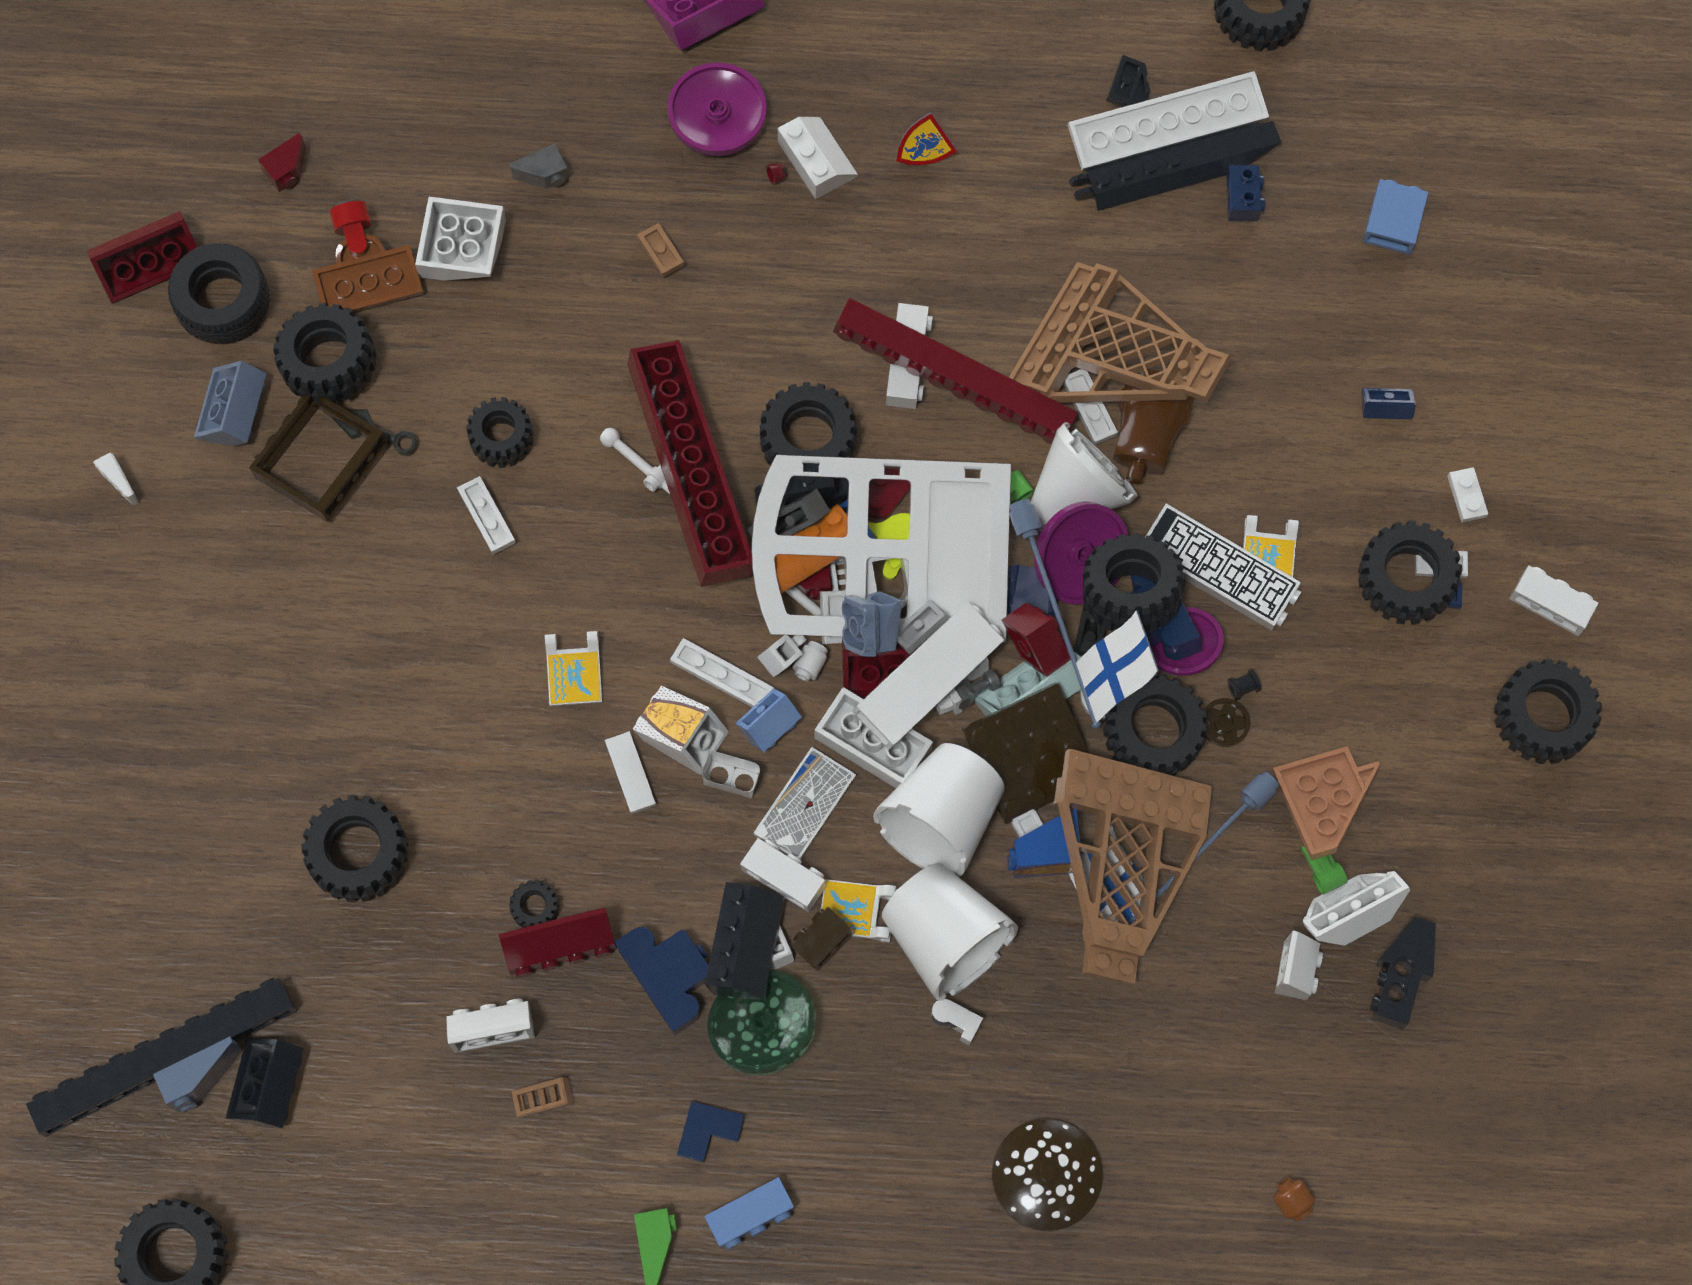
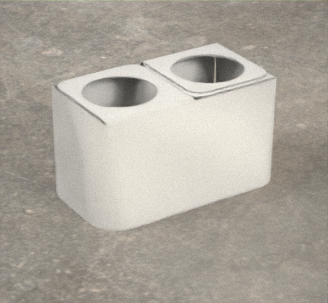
(729, 762)

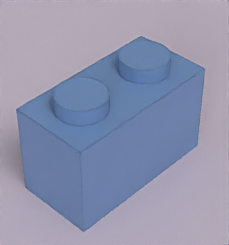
(768, 720)

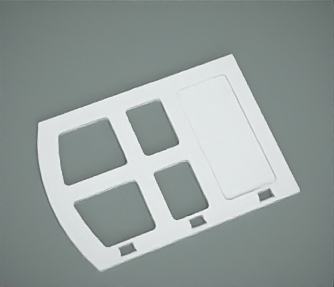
(952, 547)

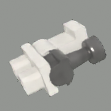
(964, 693)

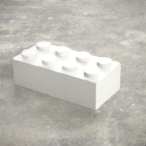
(854, 741)

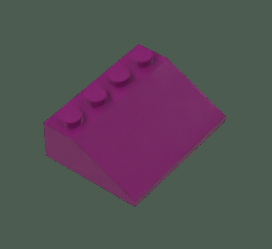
(696, 19)

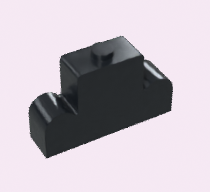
(832, 489)

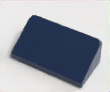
(1388, 403)

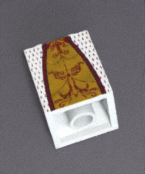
(681, 728)

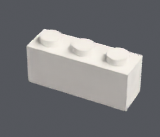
(1554, 600)
(784, 874)

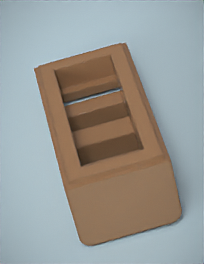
(565, 1093)

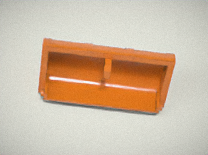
(796, 568)

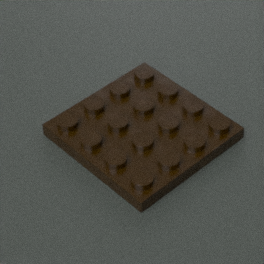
(1027, 748)

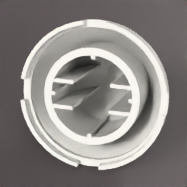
(1075, 474)

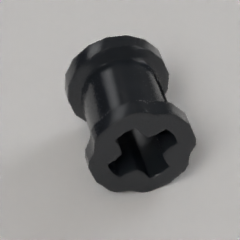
(1244, 684)

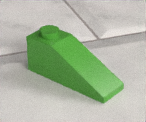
(654, 1240)

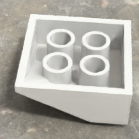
(459, 239)

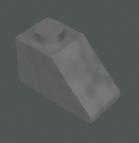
(541, 168)

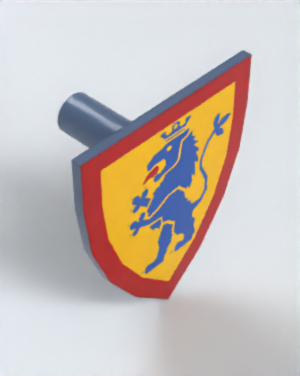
(925, 143)

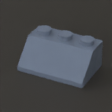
(230, 404)

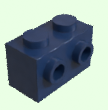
(1243, 193)

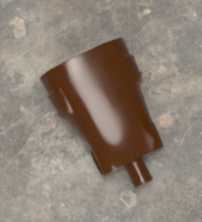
(1149, 432)

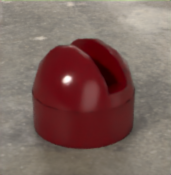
(775, 172)

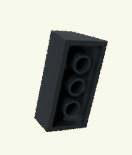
(744, 942)

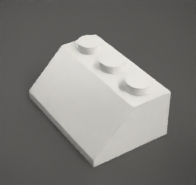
(815, 155)
(490, 1026)

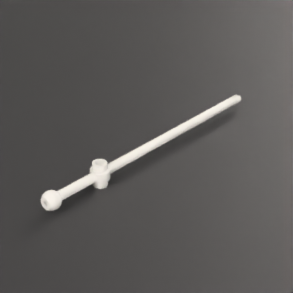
(655, 479)

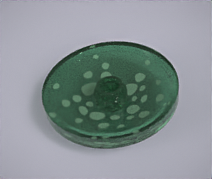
(766, 1033)

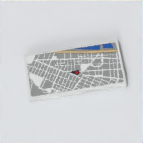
(805, 803)

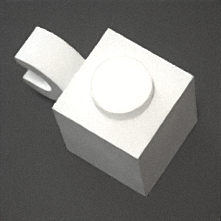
(781, 653)

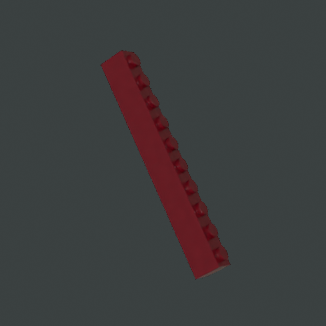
(952, 370)

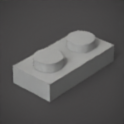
(920, 626)

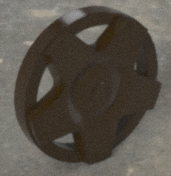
(1226, 723)

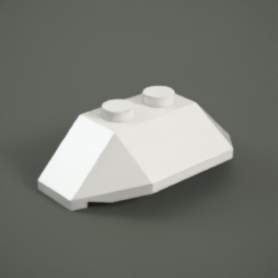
(1356, 907)

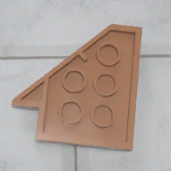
(1324, 796)

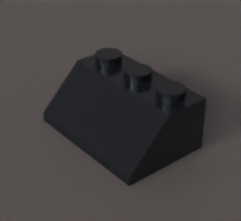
(265, 1082)

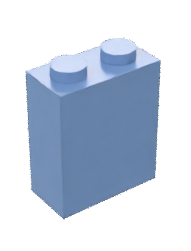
(1395, 216)

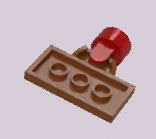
(363, 270)

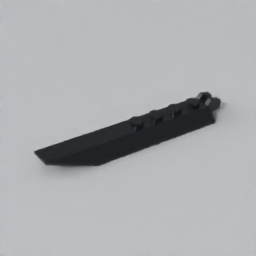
(1175, 165)

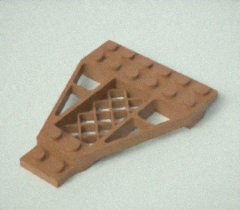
(1071, 326)
(1141, 798)

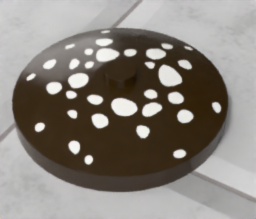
(1046, 1175)

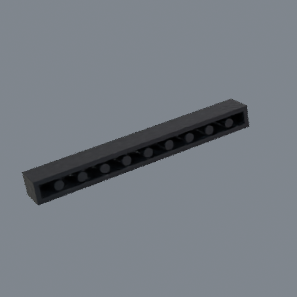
(135, 1070)

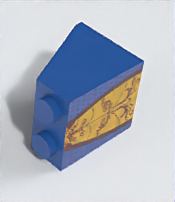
(1042, 851)

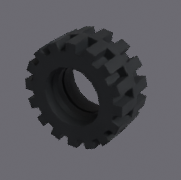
(529, 889)

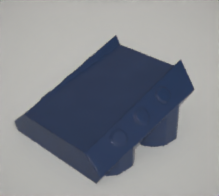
(1025, 587)

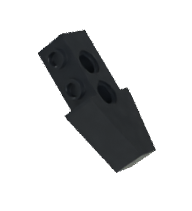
(1415, 951)

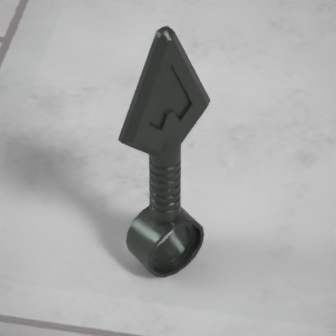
(391, 437)

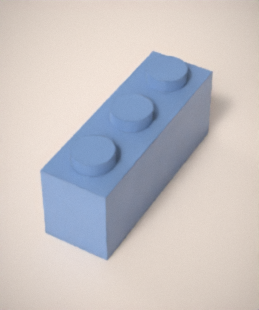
(750, 1214)

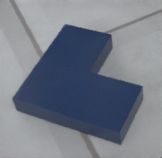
(703, 1123)

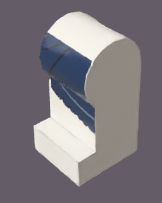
(958, 1018)

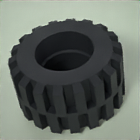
(500, 413)

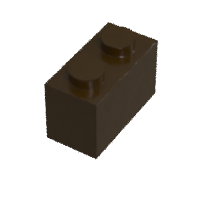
(822, 938)

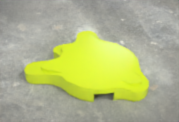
(893, 528)

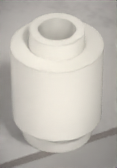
(811, 661)

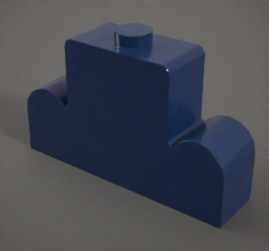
(1179, 636)
(667, 973)

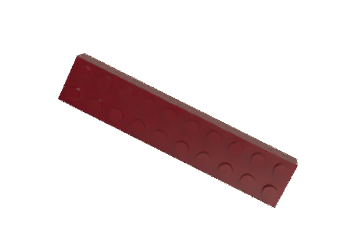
(690, 463)

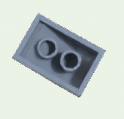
(194, 1077)

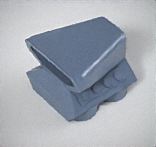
(871, 624)

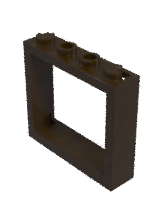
(348, 477)

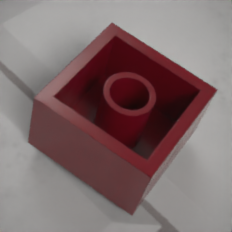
(1036, 638)

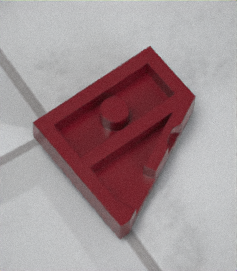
(886, 495)

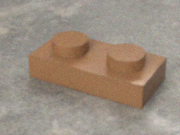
(660, 250)

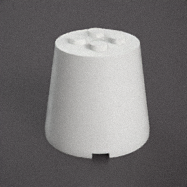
(941, 808)
(947, 929)

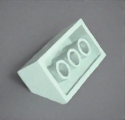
(1024, 681)

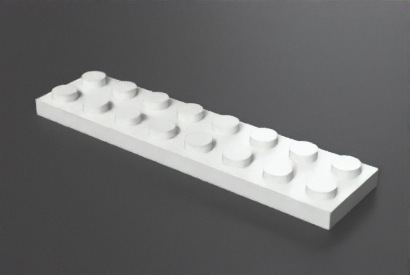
(1168, 120)

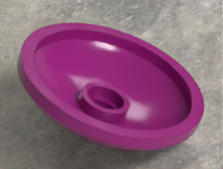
(1211, 644)

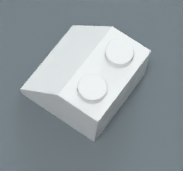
(1298, 966)

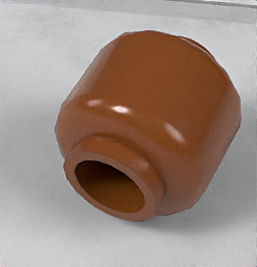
(1294, 1199)

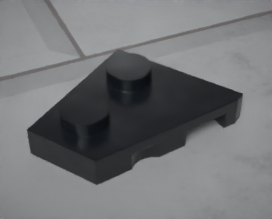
(1129, 83)

